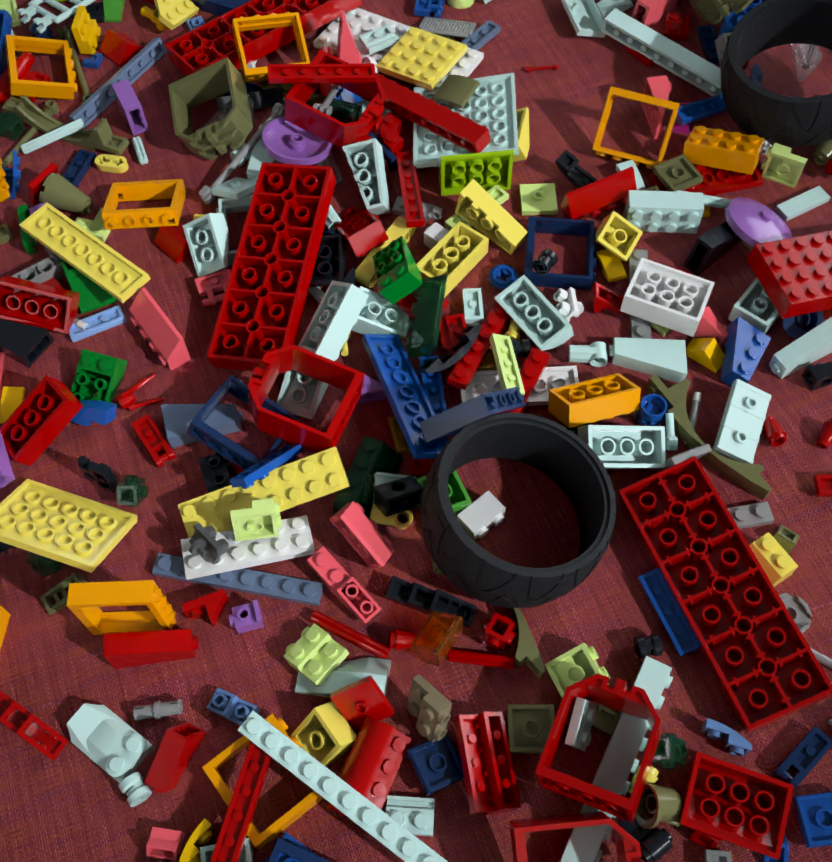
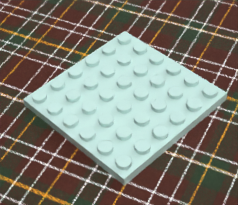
(490, 105)

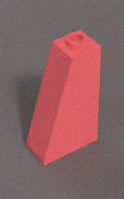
(652, 11)

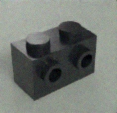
(215, 471)

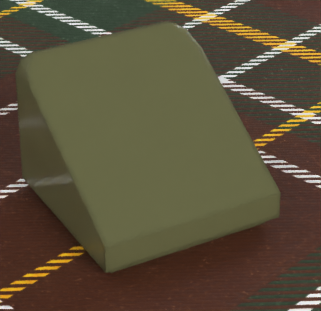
(786, 538)

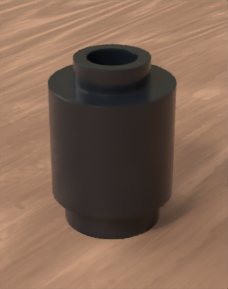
(655, 845)

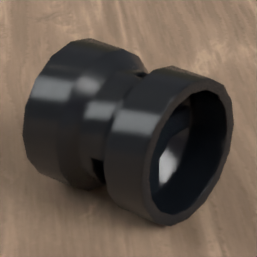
(545, 261)
(521, 347)
(648, 646)

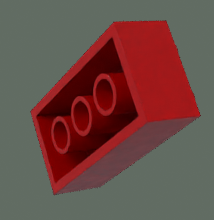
(39, 420)

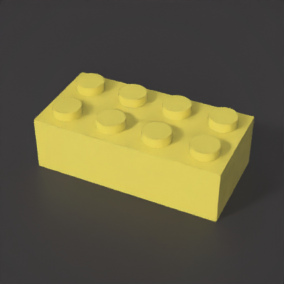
(454, 255)

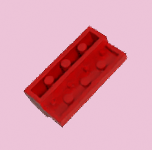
(374, 761)
(487, 763)

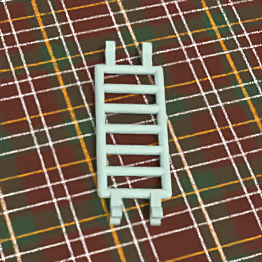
(49, 18)

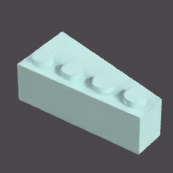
(369, 173)

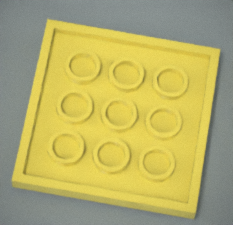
(421, 58)

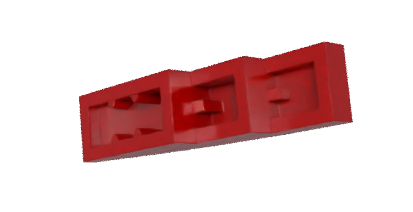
(30, 727)

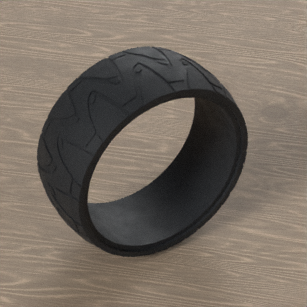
(759, 111)
(559, 456)

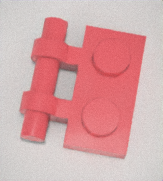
(212, 284)

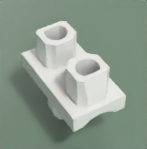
(568, 304)

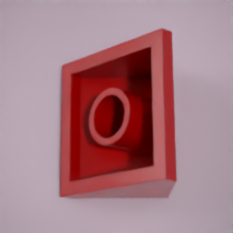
(119, 47)
(173, 242)

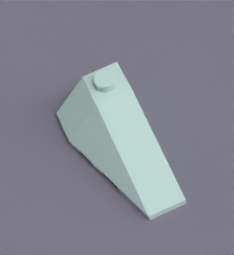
(346, 674)

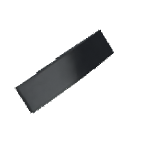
(427, 600)

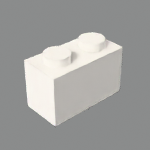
(481, 515)

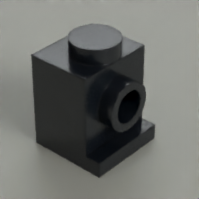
(818, 375)

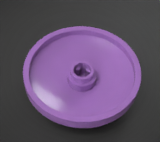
(293, 144)
(755, 221)

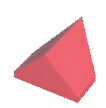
(710, 327)

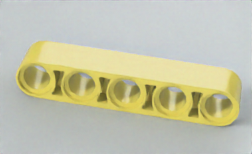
(365, 272)

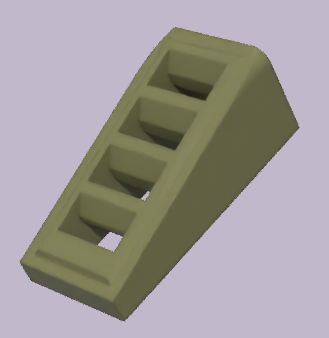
(60, 587)

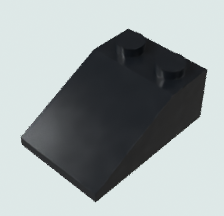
(330, 261)

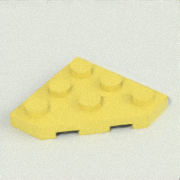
(175, 12)

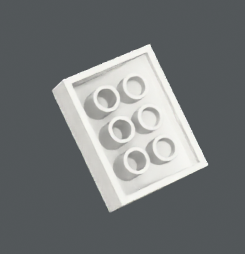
(667, 297)

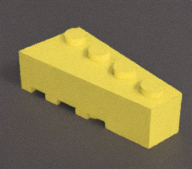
(489, 217)

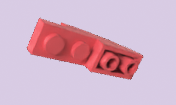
(343, 585)

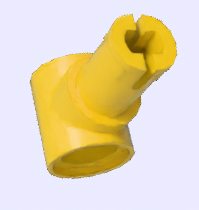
(153, 15)

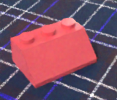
(363, 535)

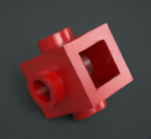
(500, 624)

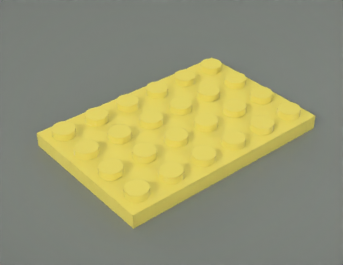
(62, 525)

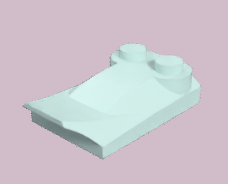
(108, 740)

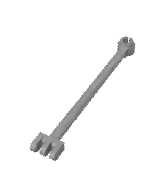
(324, 107)
(205, 193)

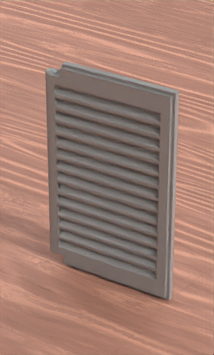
(447, 27)

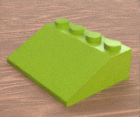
(485, 168)

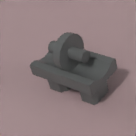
(204, 543)

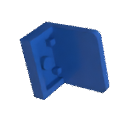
(12, 175)

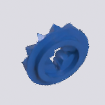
(507, 271)

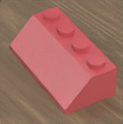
(158, 330)

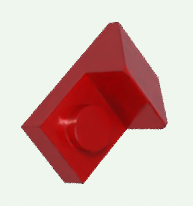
(606, 299)
(212, 604)

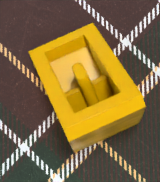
(706, 352)

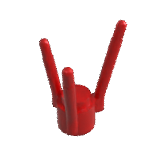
(127, 398)

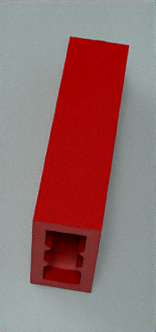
(148, 647)

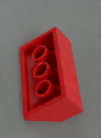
(599, 196)
(37, 304)

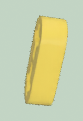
(111, 163)

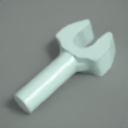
(671, 440)

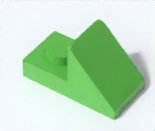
(113, 10)

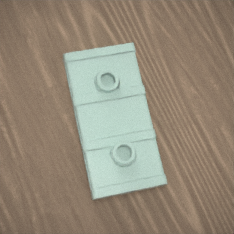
(584, 17)
(742, 422)

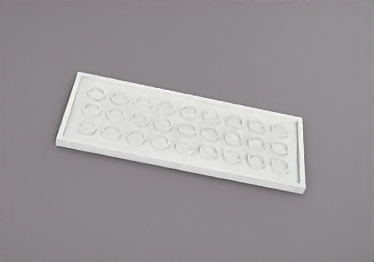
(364, 21)

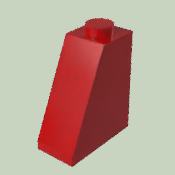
(173, 756)

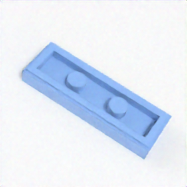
(98, 323)

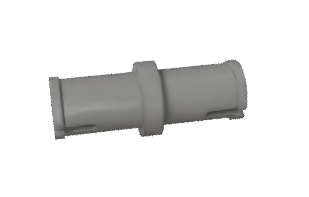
(158, 710)

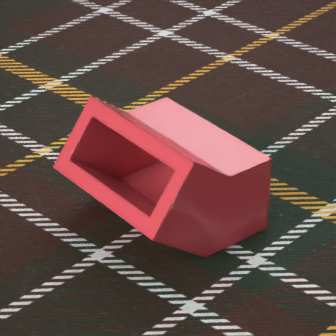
(164, 843)

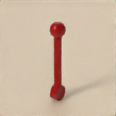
(528, 69)

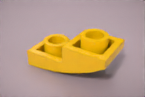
(611, 265)
(10, 401)
(201, 835)

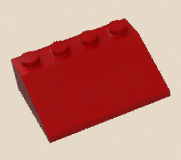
(736, 804)

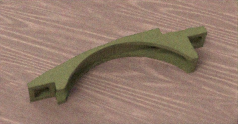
(90, 139)
(741, 473)
(526, 649)

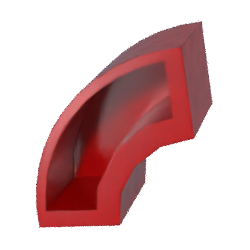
(392, 133)

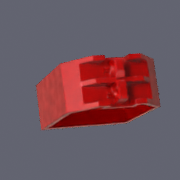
(327, 127)
(317, 367)
(615, 697)
(626, 846)

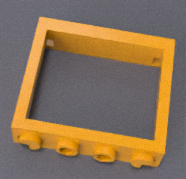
(264, 22)
(40, 88)
(617, 155)
(144, 217)
(86, 599)
(258, 839)

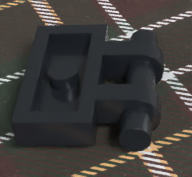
(98, 473)

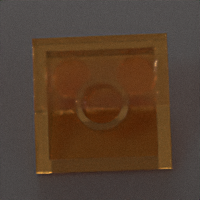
(437, 637)

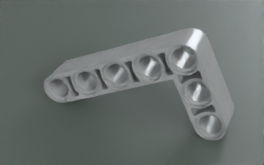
(43, 270)

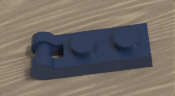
(804, 757)

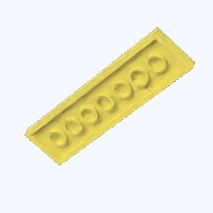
(85, 252)
(288, 485)

